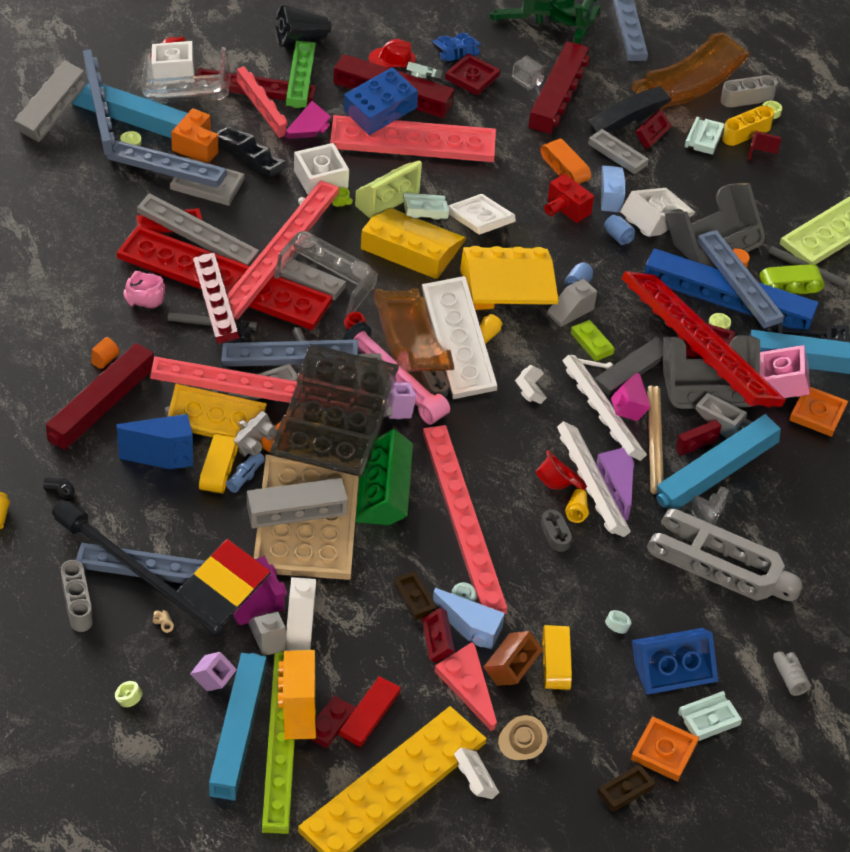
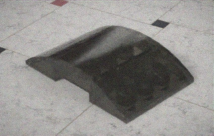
(336, 411)

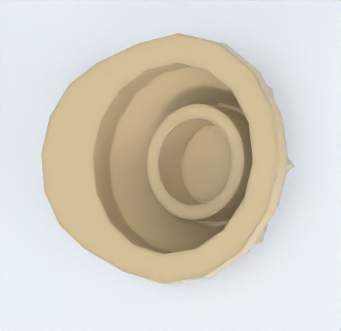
(523, 738)

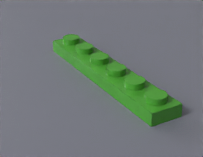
(300, 74)

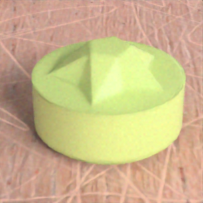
(776, 107)
(131, 137)
(720, 320)
(128, 694)

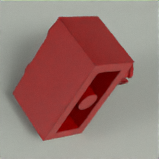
(569, 198)

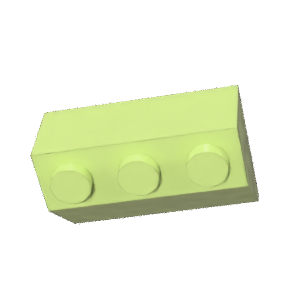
(389, 189)

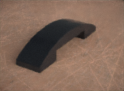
(832, 332)

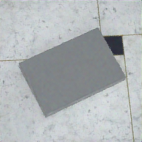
(223, 194)

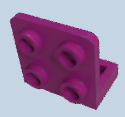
(265, 600)

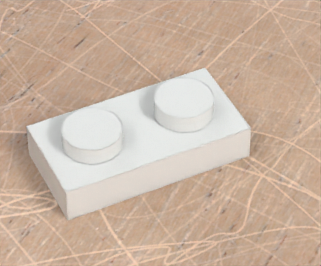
(476, 773)

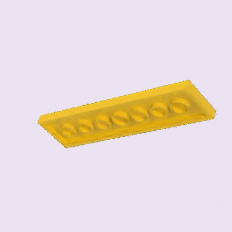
(391, 784)

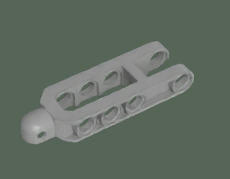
(702, 535)

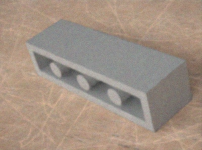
(51, 101)
(296, 503)

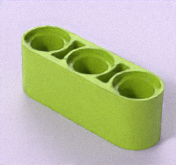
(794, 279)

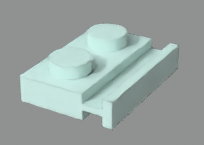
(422, 71)
(705, 135)
(425, 206)
(710, 716)

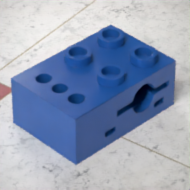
(380, 101)

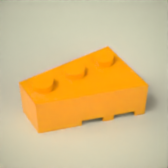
(299, 693)

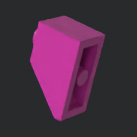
(309, 123)
(631, 399)

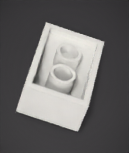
(648, 209)

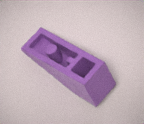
(617, 473)

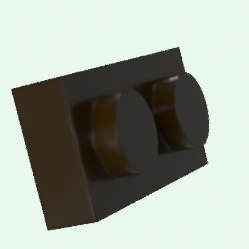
(414, 595)
(626, 788)

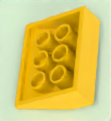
(410, 242)
(509, 275)

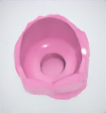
(148, 293)

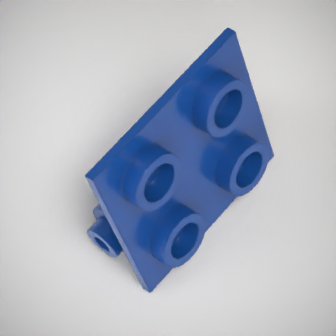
(451, 46)

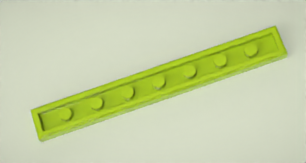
(279, 766)

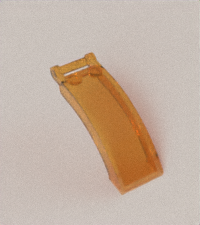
(698, 71)
(410, 332)

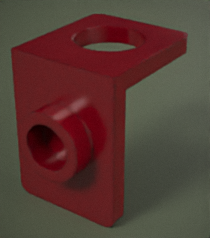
(764, 142)

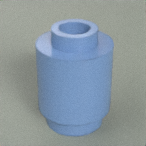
(619, 229)
(579, 272)

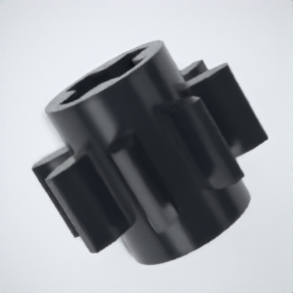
(244, 331)

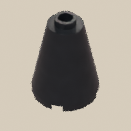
(299, 25)

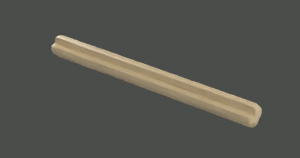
(655, 438)

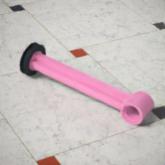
(429, 406)

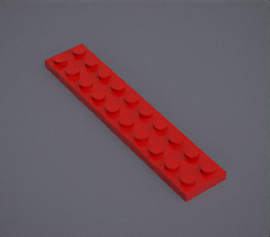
(175, 260)
(703, 340)

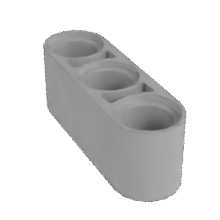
(748, 91)
(76, 595)

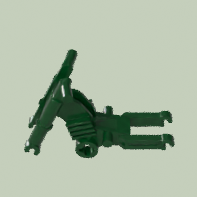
(558, 10)

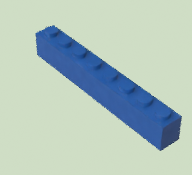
(710, 285)

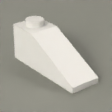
(300, 614)

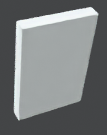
(481, 214)

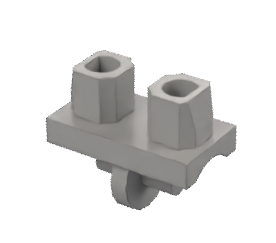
(251, 433)

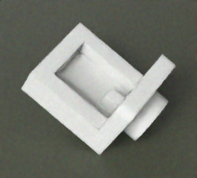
(527, 382)

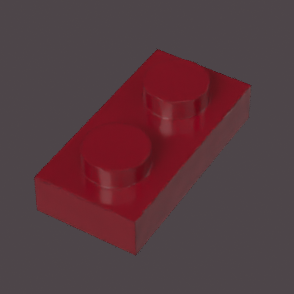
(653, 129)
(698, 437)
(438, 635)
(331, 720)

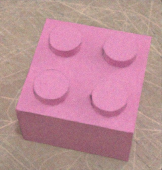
(786, 370)

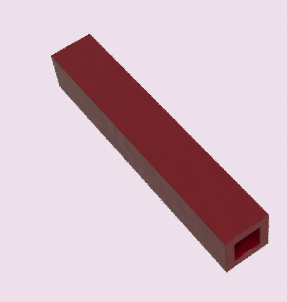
(99, 396)

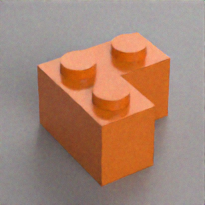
(194, 137)

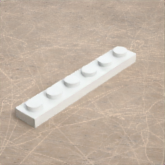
(599, 402)
(595, 483)

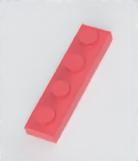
(258, 97)

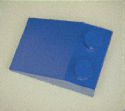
(157, 442)

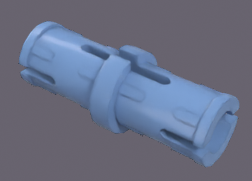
(244, 472)

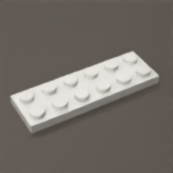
(459, 331)

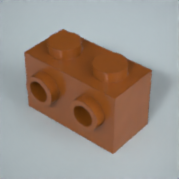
(513, 658)

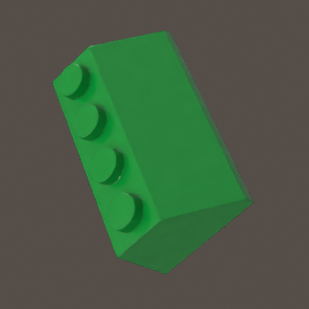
(386, 482)

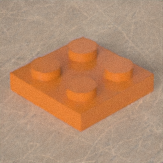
(819, 411)
(665, 748)

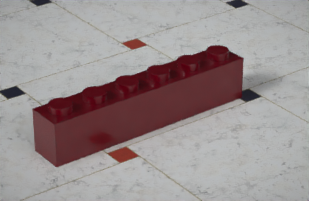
(559, 87)
(432, 97)

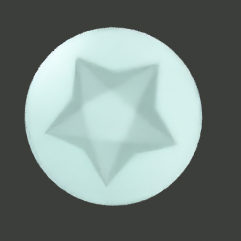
(465, 591)
(618, 621)

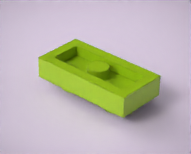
(592, 340)

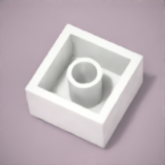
(173, 60)
(321, 164)

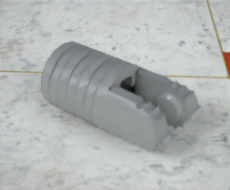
(792, 673)

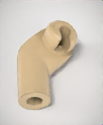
(164, 619)

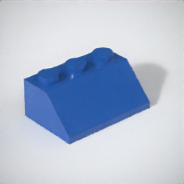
(675, 660)

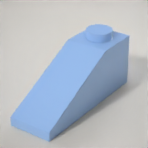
(612, 188)
(471, 619)

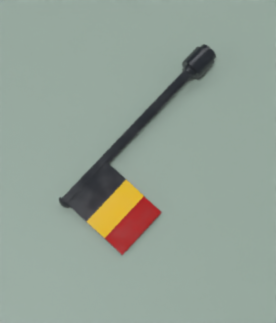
(208, 595)

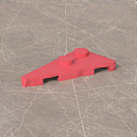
(465, 678)

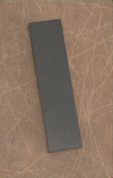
(636, 362)

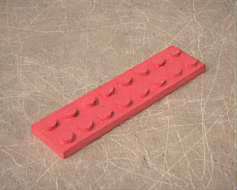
(416, 139)

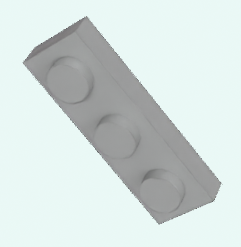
(618, 151)
(314, 279)

